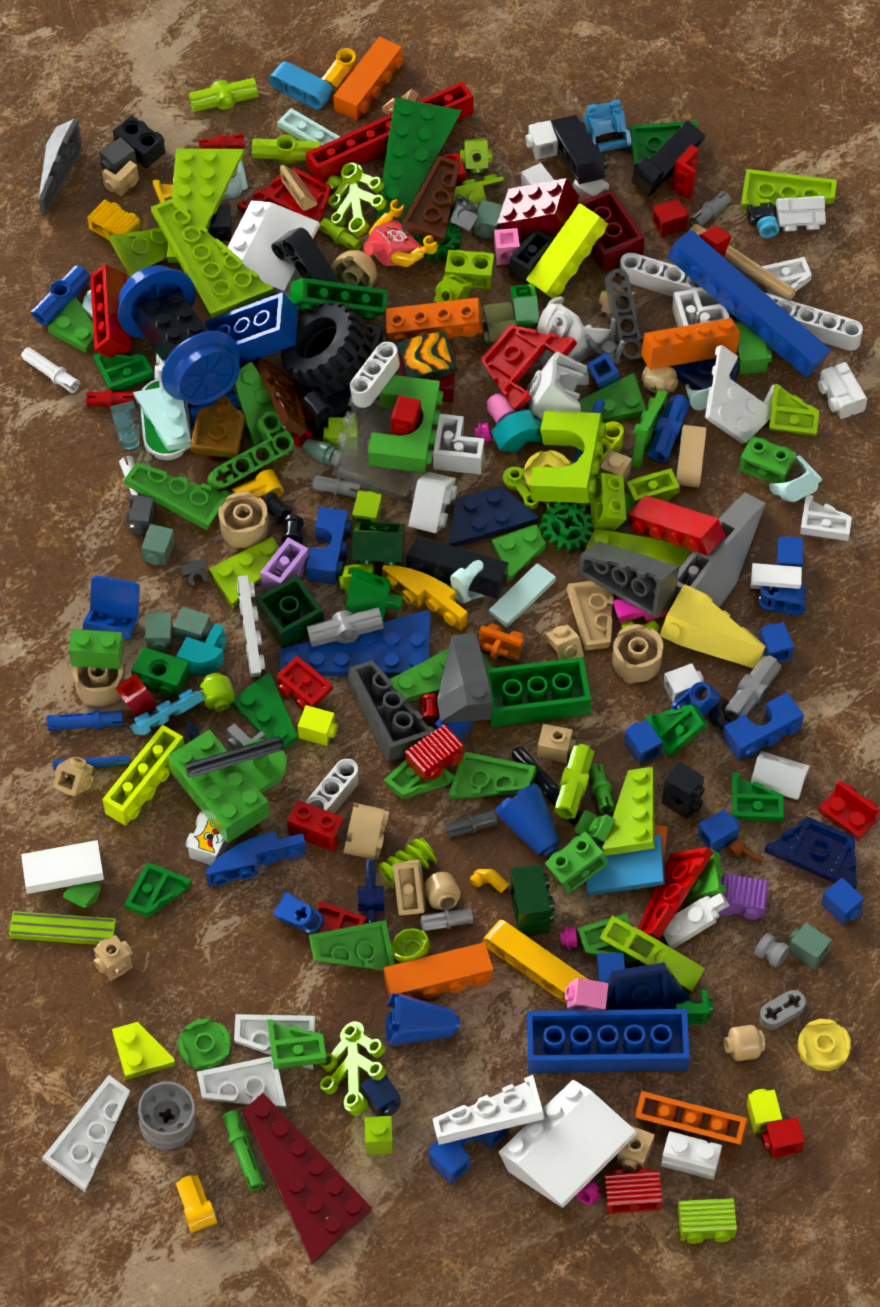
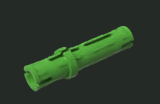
(240, 1141)

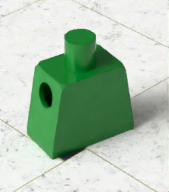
(369, 592)

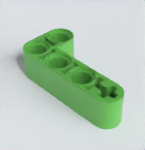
(249, 457)

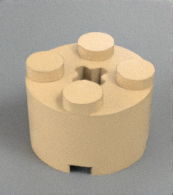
(243, 520)
(637, 653)
(98, 685)
(366, 831)

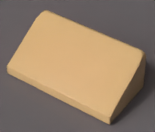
(297, 188)
(409, 887)

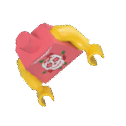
(393, 244)

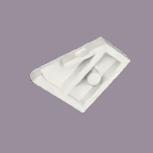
(824, 521)

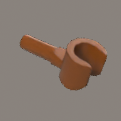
(738, 847)

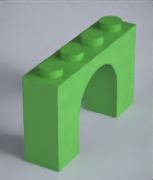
(411, 450)

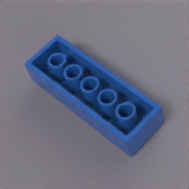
(607, 1041)

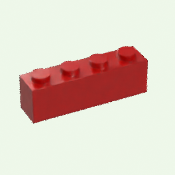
(105, 291)
(676, 525)

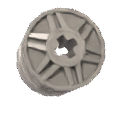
(164, 1101)

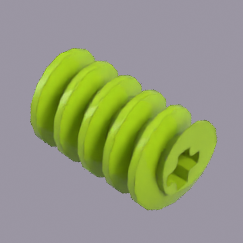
(417, 850)

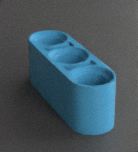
(301, 85)

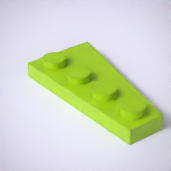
(767, 187)
(634, 815)

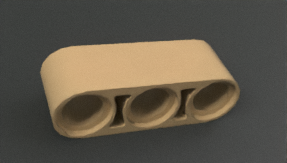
(691, 456)

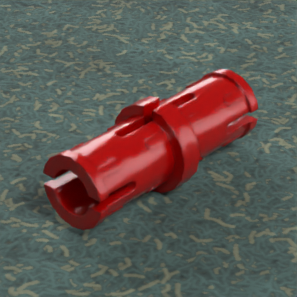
(223, 142)
(108, 398)

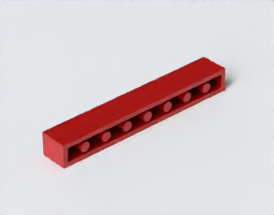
(372, 140)

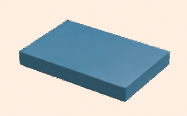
(629, 871)

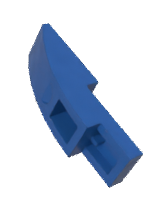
(243, 859)

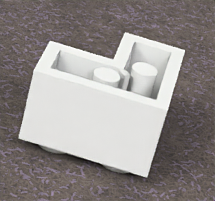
(689, 311)
(455, 451)
(430, 500)

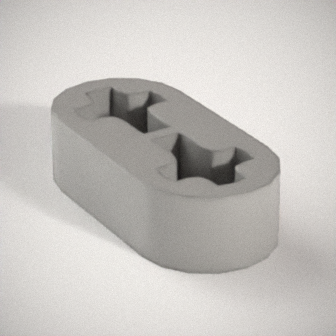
(785, 1014)

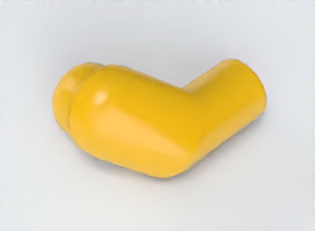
(488, 876)

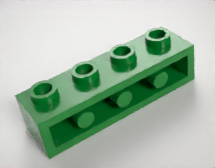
(362, 300)

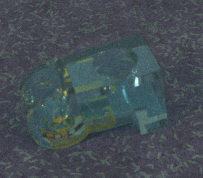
(126, 430)

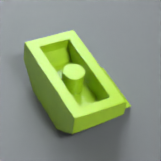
(658, 485)

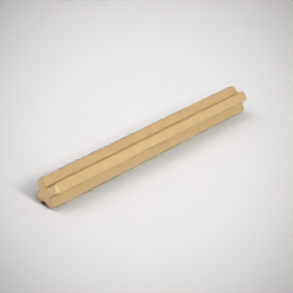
(754, 270)

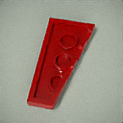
(680, 875)

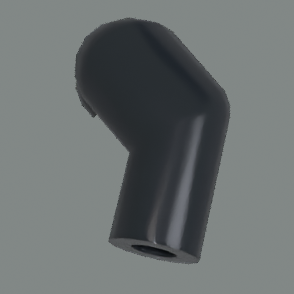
(717, 714)

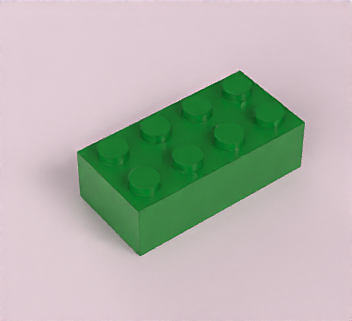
(539, 692)

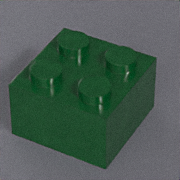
(378, 542)
(289, 611)
(531, 900)

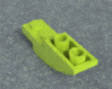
(651, 951)

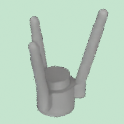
(608, 346)

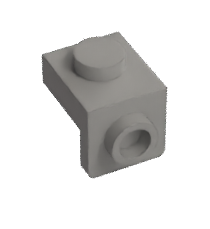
(238, 738)

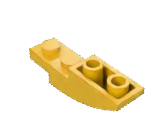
(421, 589)

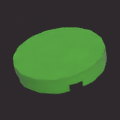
(204, 1044)

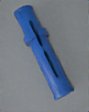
(85, 720)

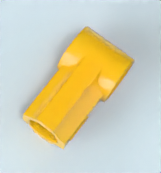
(341, 68)
(264, 484)
(197, 1209)

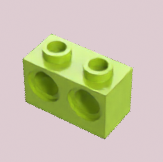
(471, 266)
(608, 502)

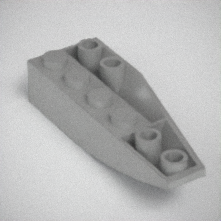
(721, 569)

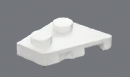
(793, 272)

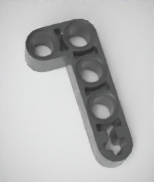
(627, 314)

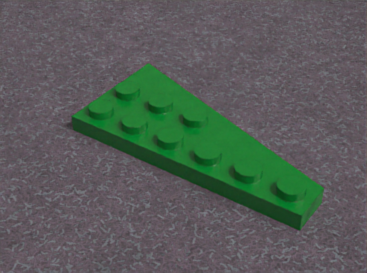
(412, 147)

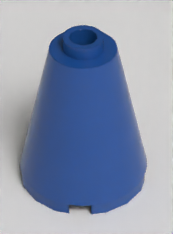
(530, 820)
(418, 1021)

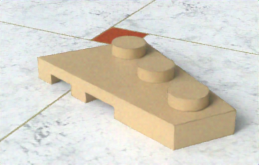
(592, 613)

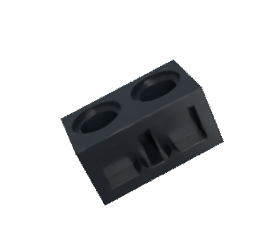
(147, 144)

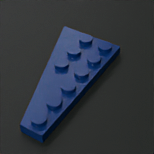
(394, 648)

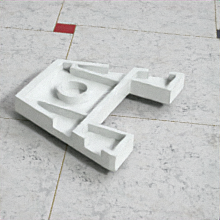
(731, 405)

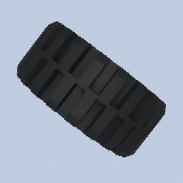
(328, 349)

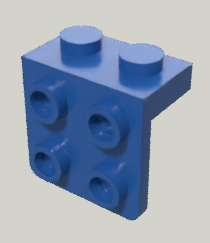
(113, 606)

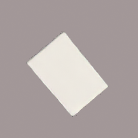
(62, 867)

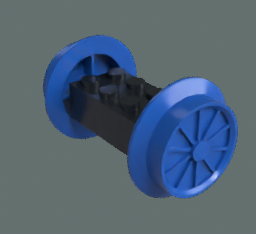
(196, 361)

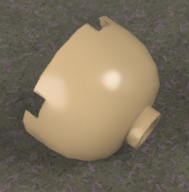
(355, 268)

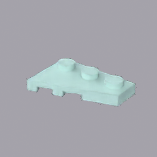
(166, 416)

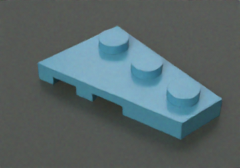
(186, 701)

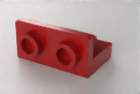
(685, 173)
(302, 684)
(850, 810)
(316, 825)

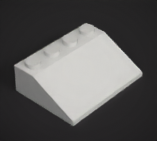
(257, 231)
(567, 1146)

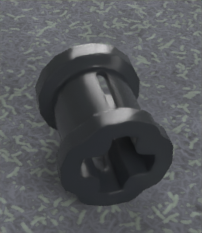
(755, 213)
(277, 508)
(292, 528)

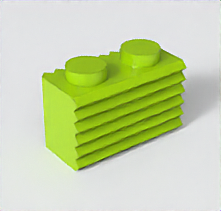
(707, 1220)

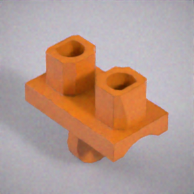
(500, 643)

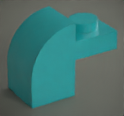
(516, 431)
(207, 656)

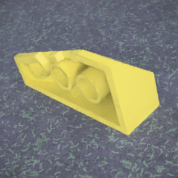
(706, 628)

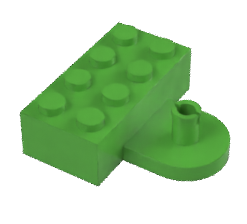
(232, 794)

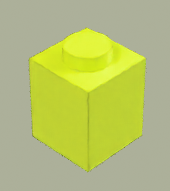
(317, 725)
(763, 1109)

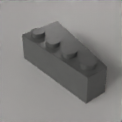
(631, 576)
(386, 711)

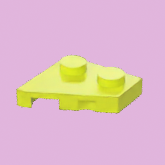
(140, 1051)

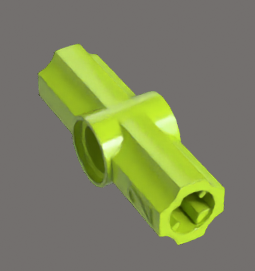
(223, 94)
(284, 149)
(574, 781)

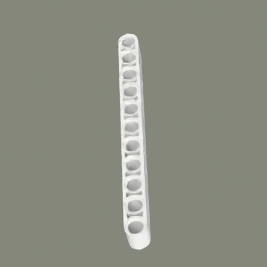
(668, 278)

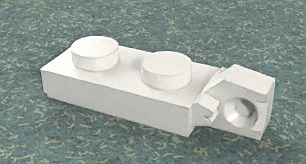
(694, 919)

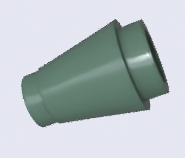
(320, 451)

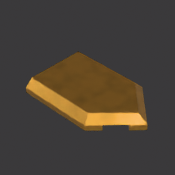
(218, 429)

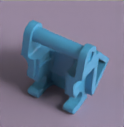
(607, 119)

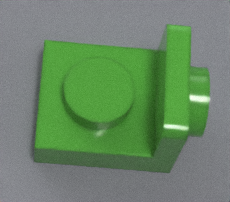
(595, 826)

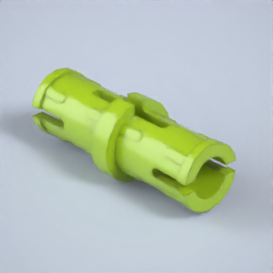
(340, 235)

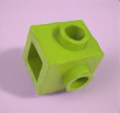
(474, 146)
(452, 288)

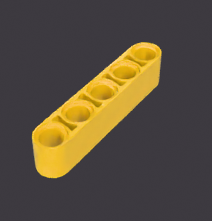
(530, 959)

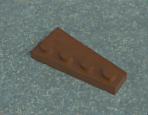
(434, 201)
(284, 396)

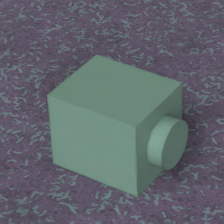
(487, 219)
(158, 545)
(192, 625)
(159, 631)
(809, 945)

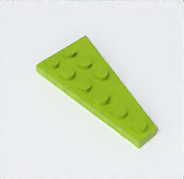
(202, 181)
(216, 271)

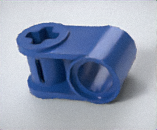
(783, 599)
(693, 697)
(298, 914)

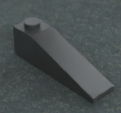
(60, 156)
(464, 683)

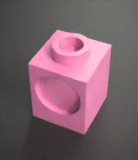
(505, 245)
(586, 994)

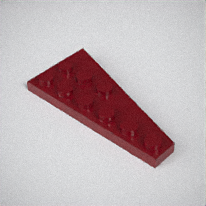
(312, 1190)

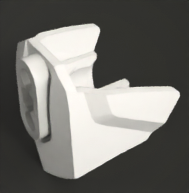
(565, 324)
(555, 385)

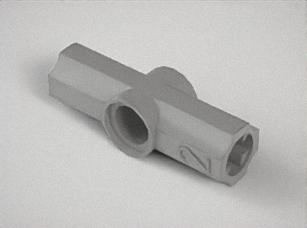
(345, 627)
(753, 688)

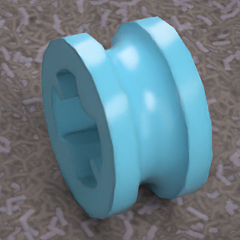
(768, 226)

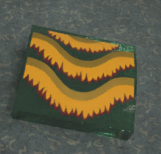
(427, 355)

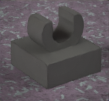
(192, 569)

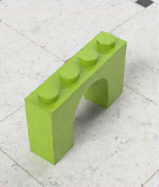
(575, 481)

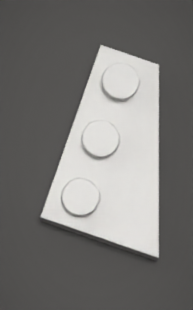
(253, 1030)
(242, 1083)

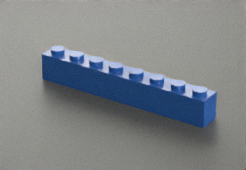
(748, 303)

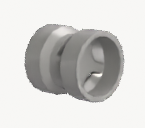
(772, 950)

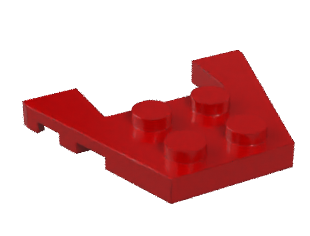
(279, 195)
(515, 354)

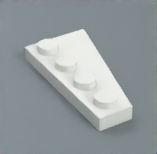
(250, 614)
(505, 1110)
(85, 1138)

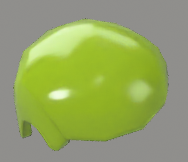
(410, 945)

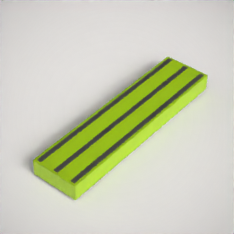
(61, 928)

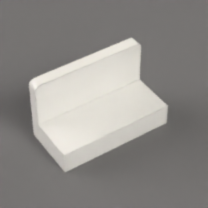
(775, 576)
(780, 774)

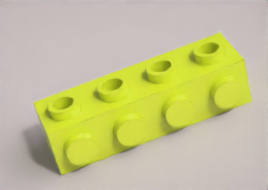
(567, 251)
(142, 776)

